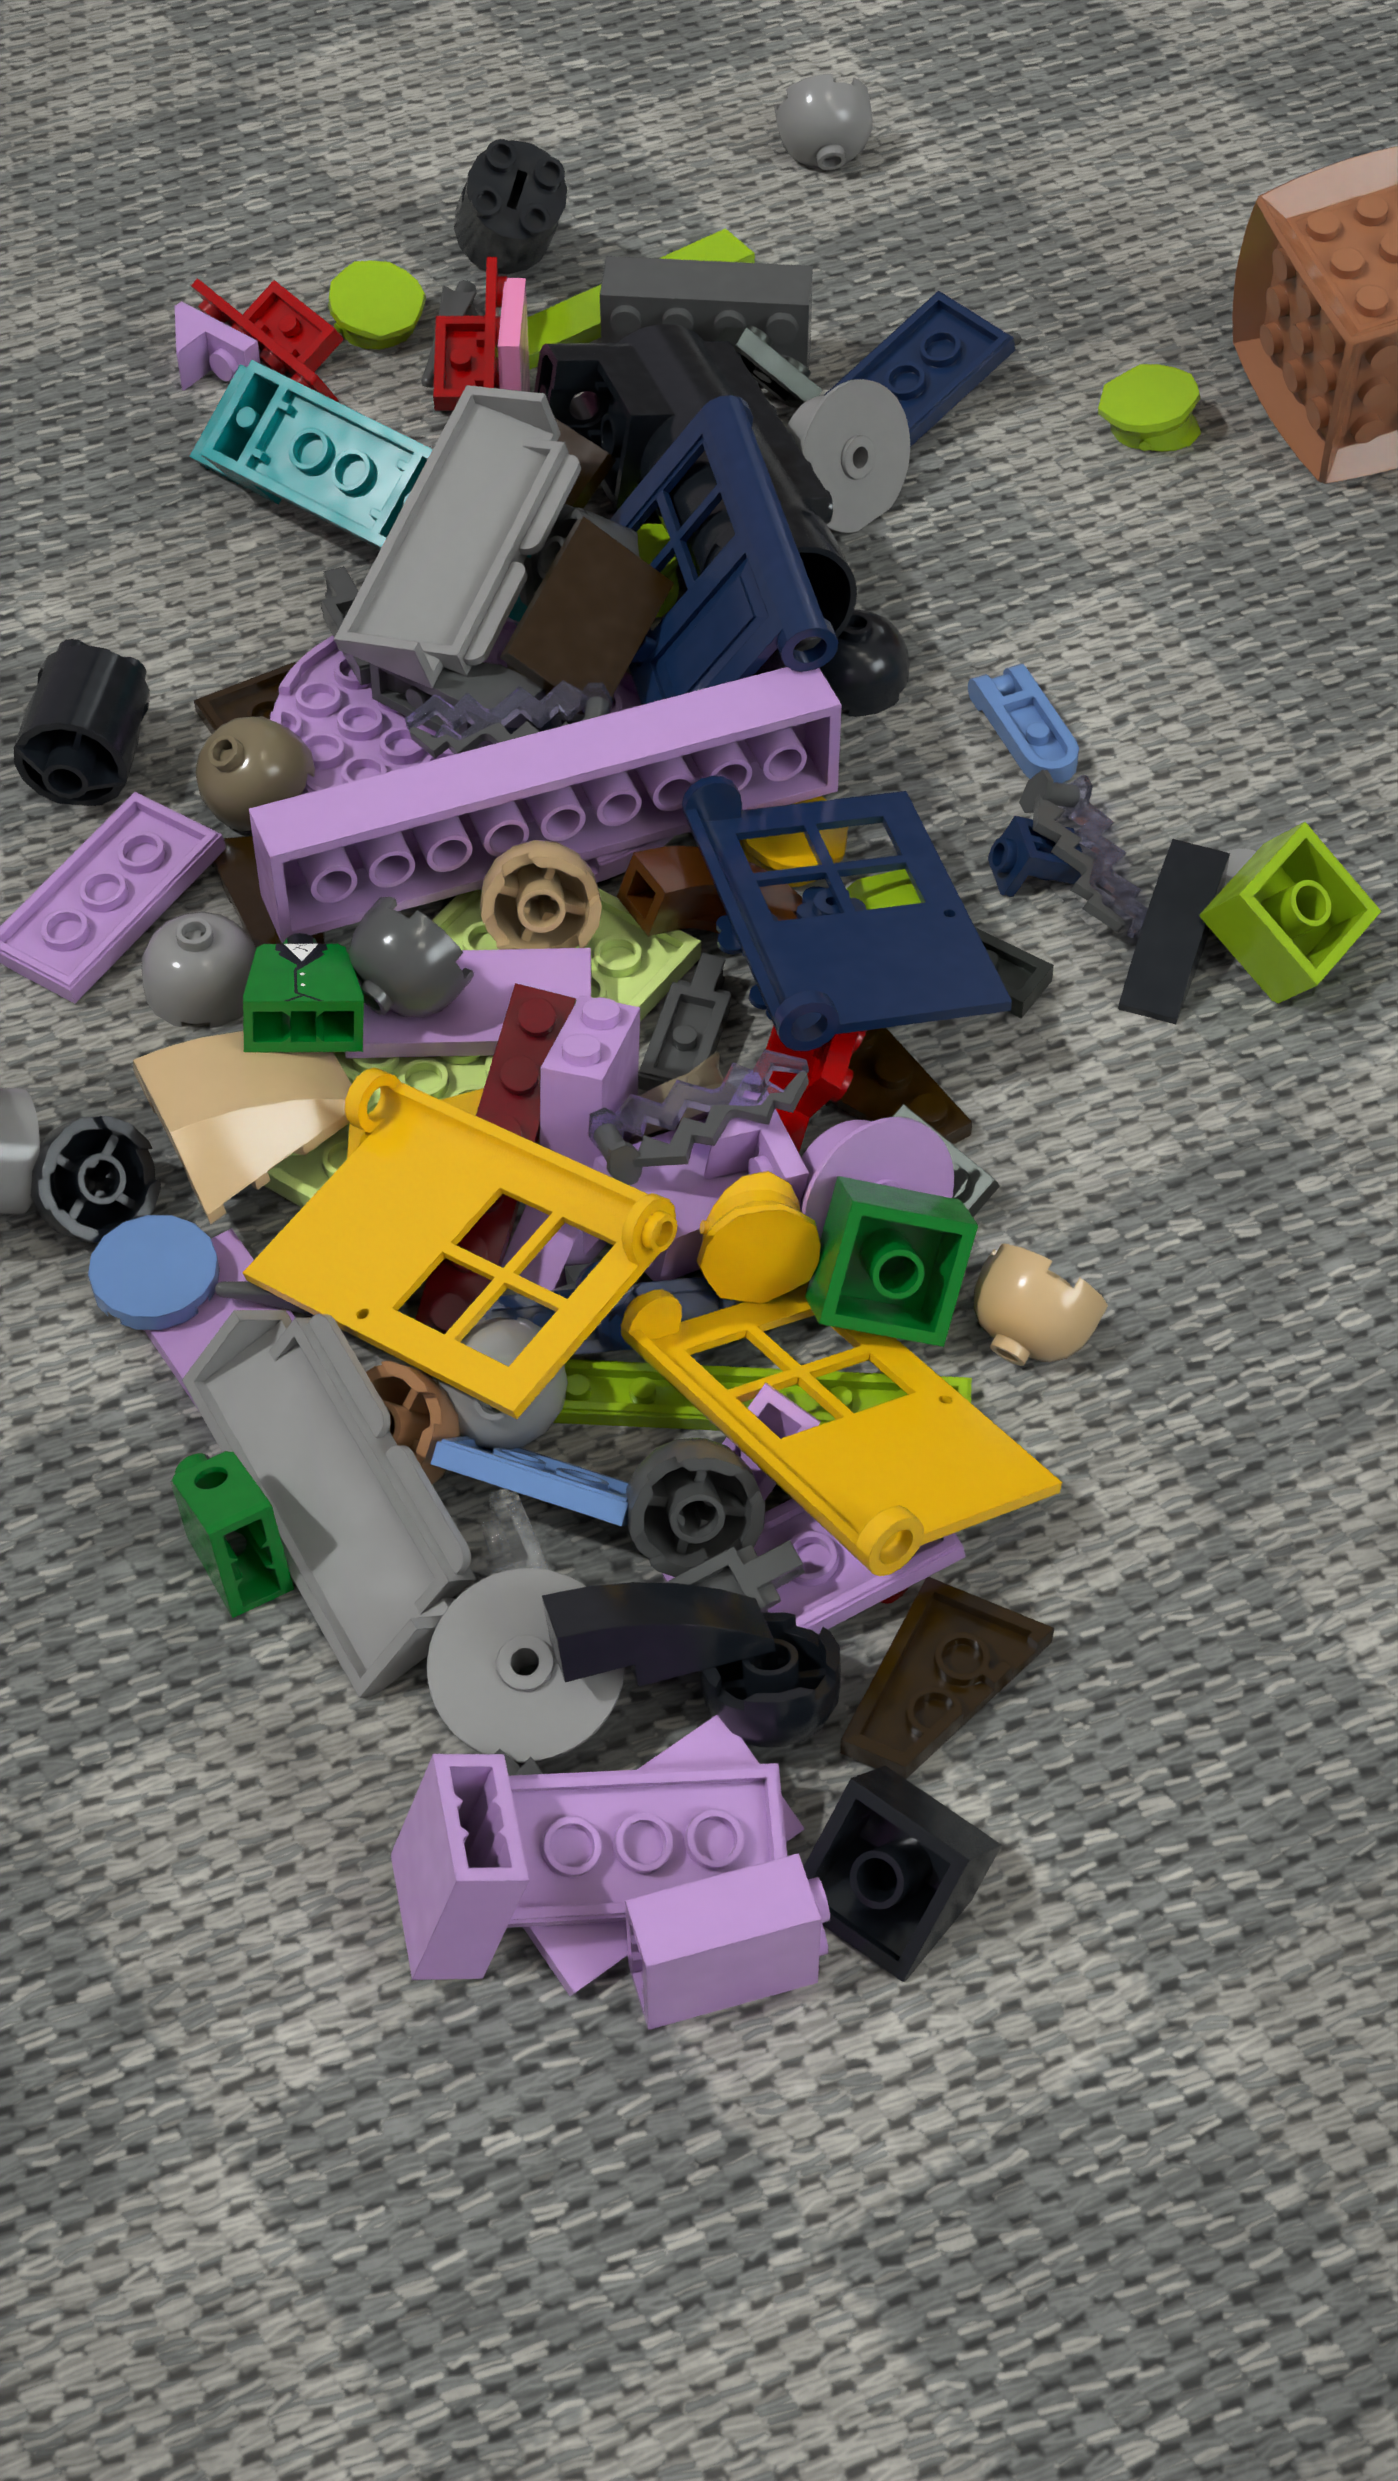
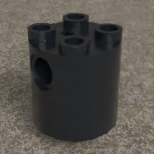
(510, 205)
(82, 725)

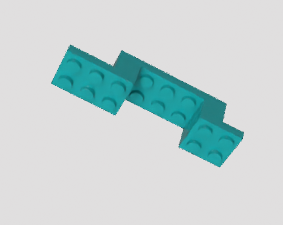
(313, 454)

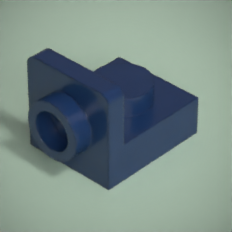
(1026, 853)

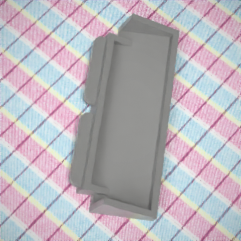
(463, 538)
(348, 1501)

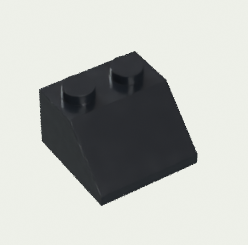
(896, 1869)

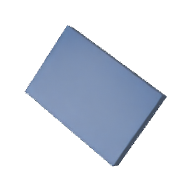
(537, 1477)

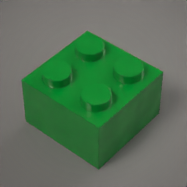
(891, 1261)

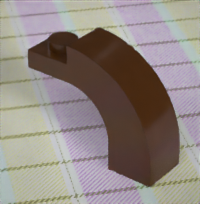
(674, 891)

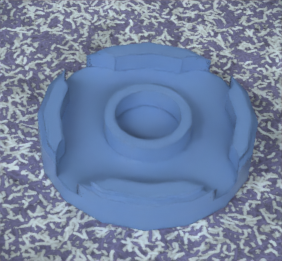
(153, 1271)

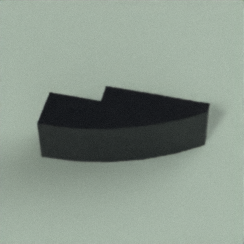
(1173, 932)
(653, 1629)

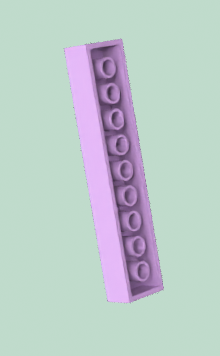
(582, 784)

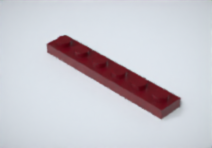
(512, 1103)

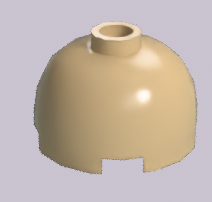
(540, 898)
(1033, 1308)

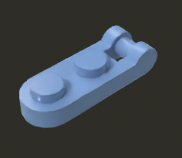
(1026, 722)

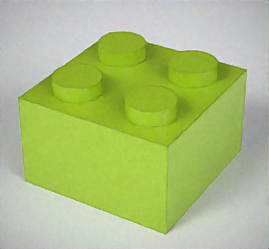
(1290, 913)

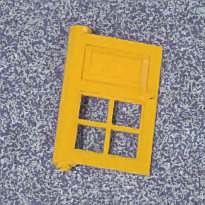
(410, 1202)
(870, 1476)

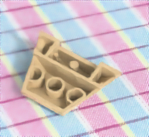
(240, 1110)

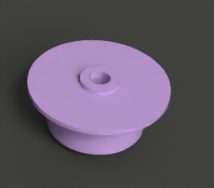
(882, 1152)

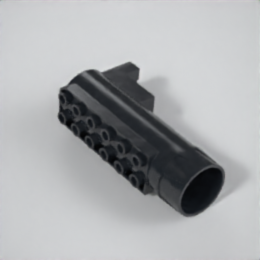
(642, 399)

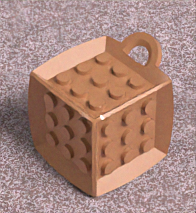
(1323, 314)

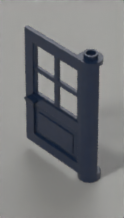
(750, 593)
(851, 965)

